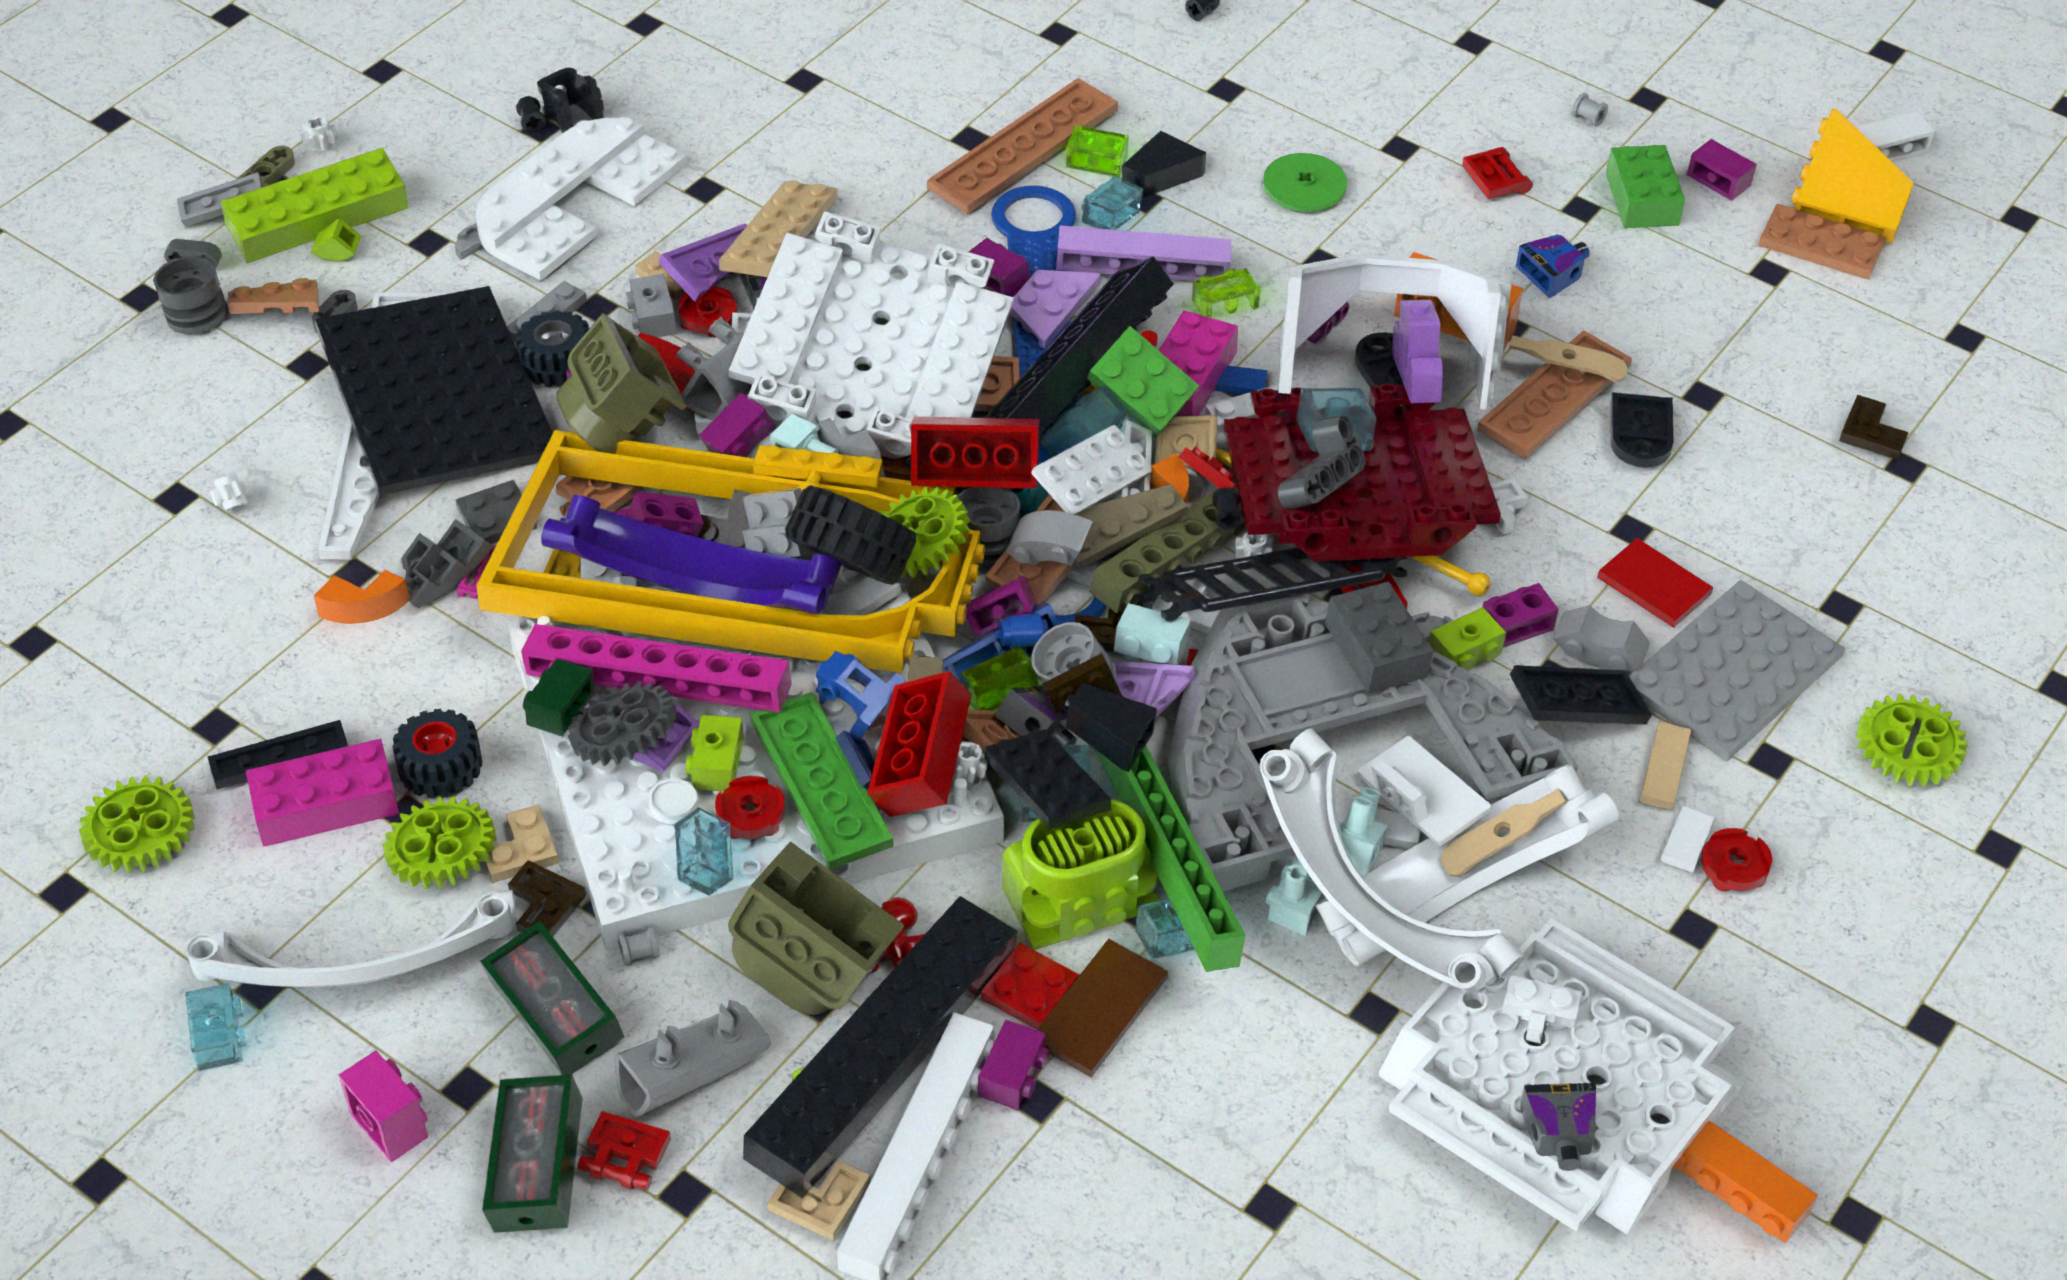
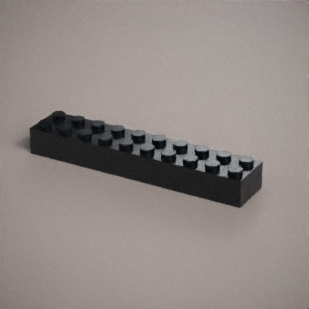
(1066, 363)
(878, 1047)

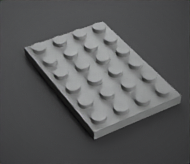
(1734, 669)

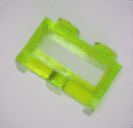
(1225, 288)

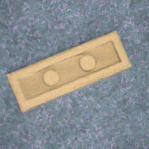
(1665, 766)

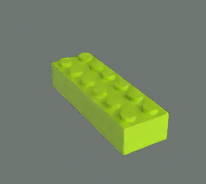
(304, 205)

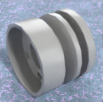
(1064, 649)

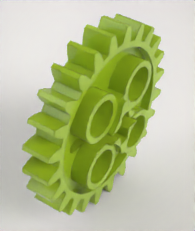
(938, 525)
(1936, 750)
(137, 824)
(439, 842)

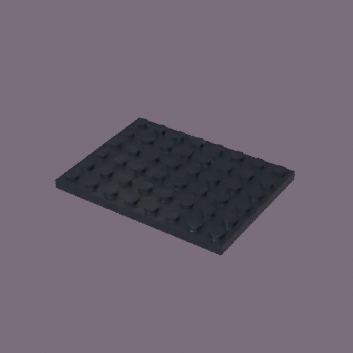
(434, 389)

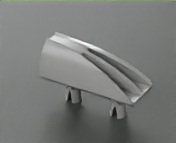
(710, 386)
(688, 1058)

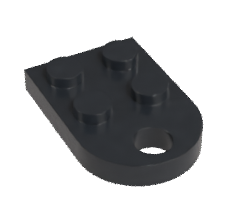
(1375, 364)
(1644, 425)

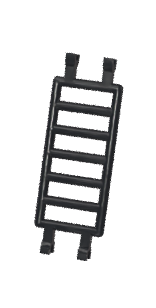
(1192, 599)

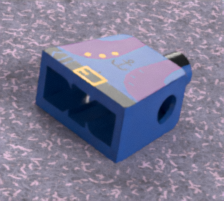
(1552, 263)

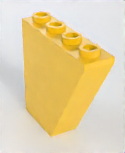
(1852, 181)

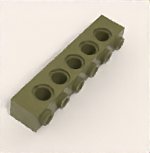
(1160, 551)

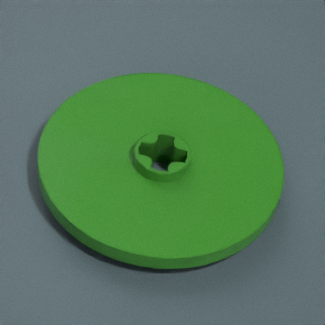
(1305, 182)

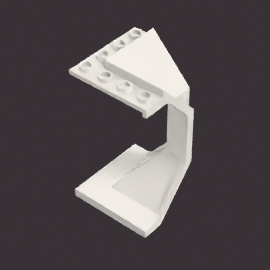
(1471, 298)

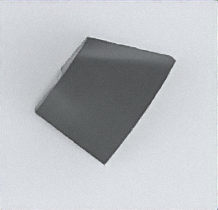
(439, 567)

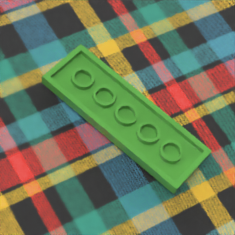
(821, 781)

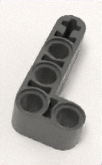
(1338, 462)

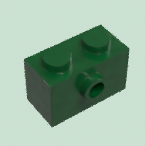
(558, 697)

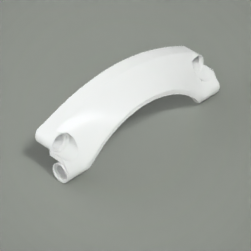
(1308, 816)
(1421, 886)
(229, 959)

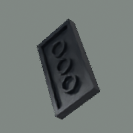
(1580, 695)
(1047, 779)

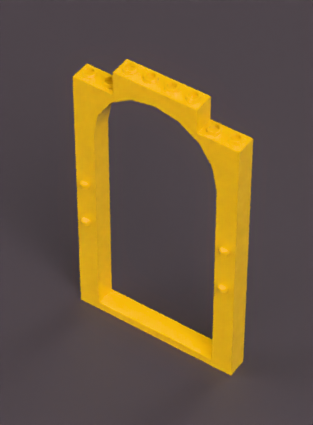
(876, 639)

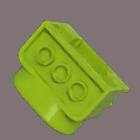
(1081, 875)

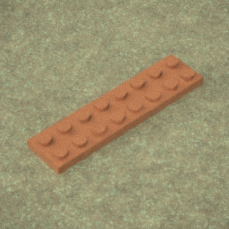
(1021, 146)

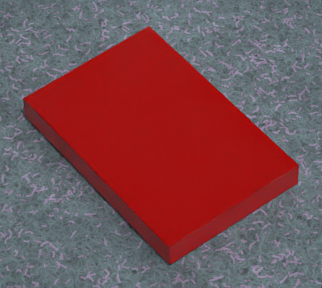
(1655, 582)

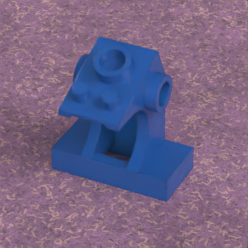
(867, 704)

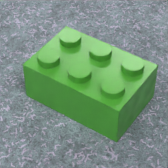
(1645, 186)
(1143, 381)

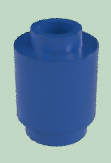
(1022, 630)

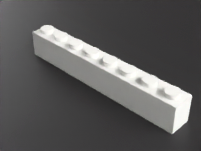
(916, 1150)

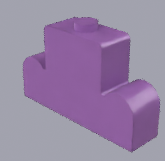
(1416, 350)

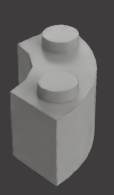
(1049, 537)
(1601, 640)

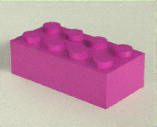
(1202, 351)
(321, 792)

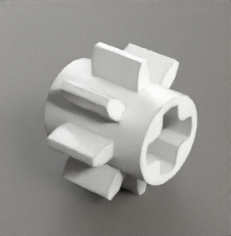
(318, 133)
(230, 492)
(1252, 545)
(970, 762)

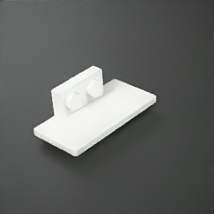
(1092, 470)
(1424, 790)

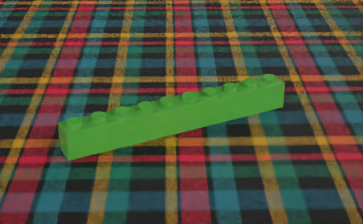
(1180, 864)

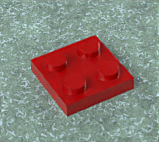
(1028, 985)

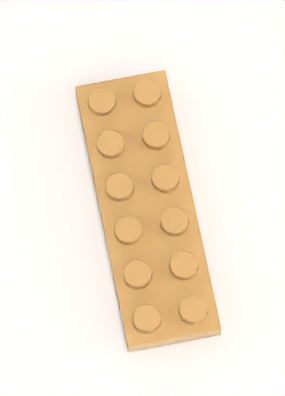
(791, 210)

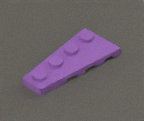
(697, 264)

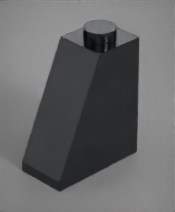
(1164, 164)
(1110, 723)

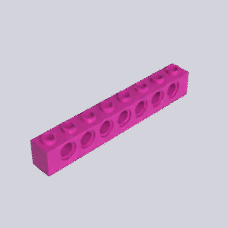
(680, 669)

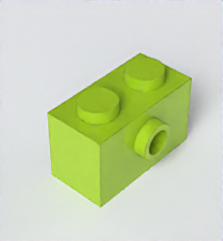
(1469, 639)
(716, 752)

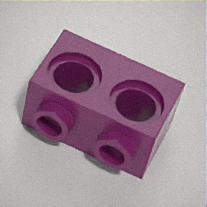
(667, 511)
(1523, 613)

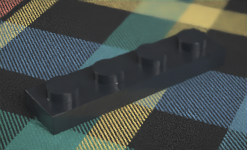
(231, 766)

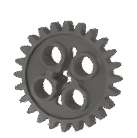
(622, 723)

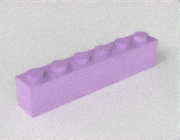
(1113, 250)

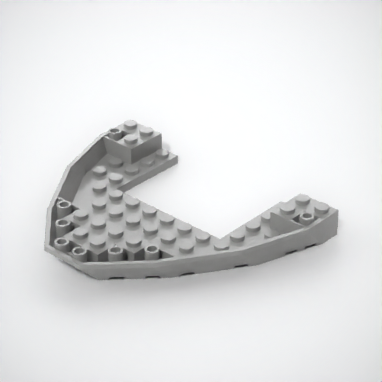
(1278, 672)

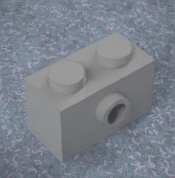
(651, 306)

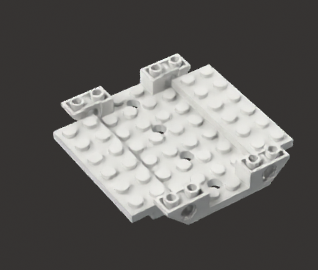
(820, 325)
(1653, 1047)

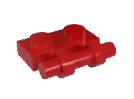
(626, 1140)

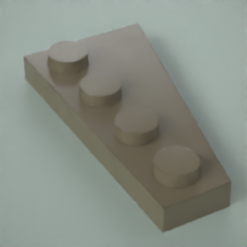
(1127, 520)

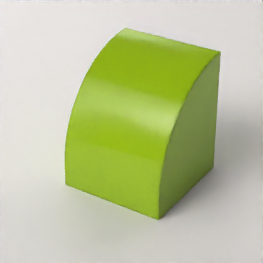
(336, 242)

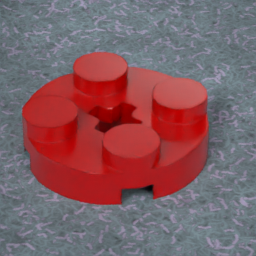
(694, 314)
(755, 823)
(1731, 875)

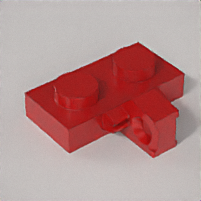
(1209, 469)

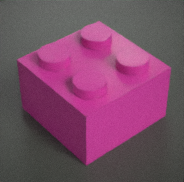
(384, 1105)

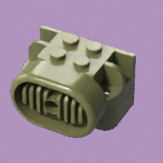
(615, 387)
(808, 933)

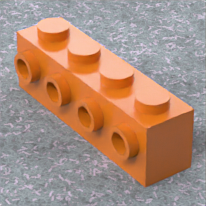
(1747, 1182)

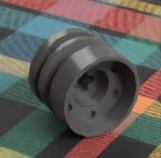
(190, 294)
(995, 515)

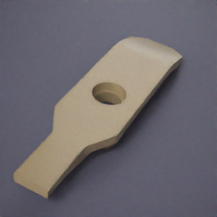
(1581, 357)
(1484, 839)

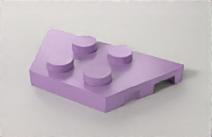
(1051, 300)
(1152, 682)

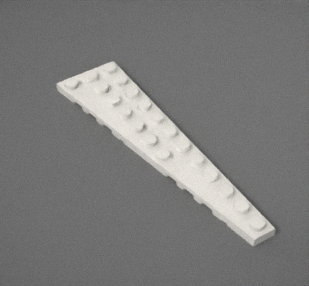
(353, 489)

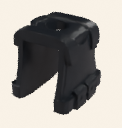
(576, 90)

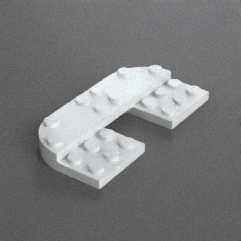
(519, 212)

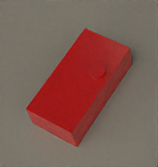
(974, 452)
(919, 744)

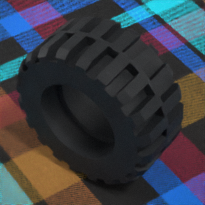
(851, 533)

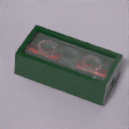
(552, 999)
(533, 1154)

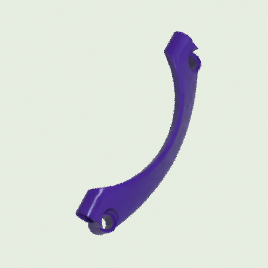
(689, 561)

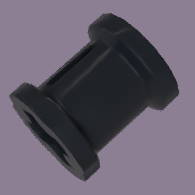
(1198, 8)
(529, 110)
(1228, 513)

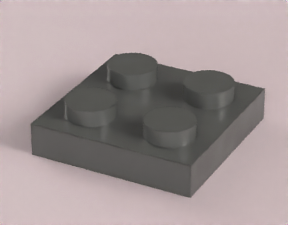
(490, 510)

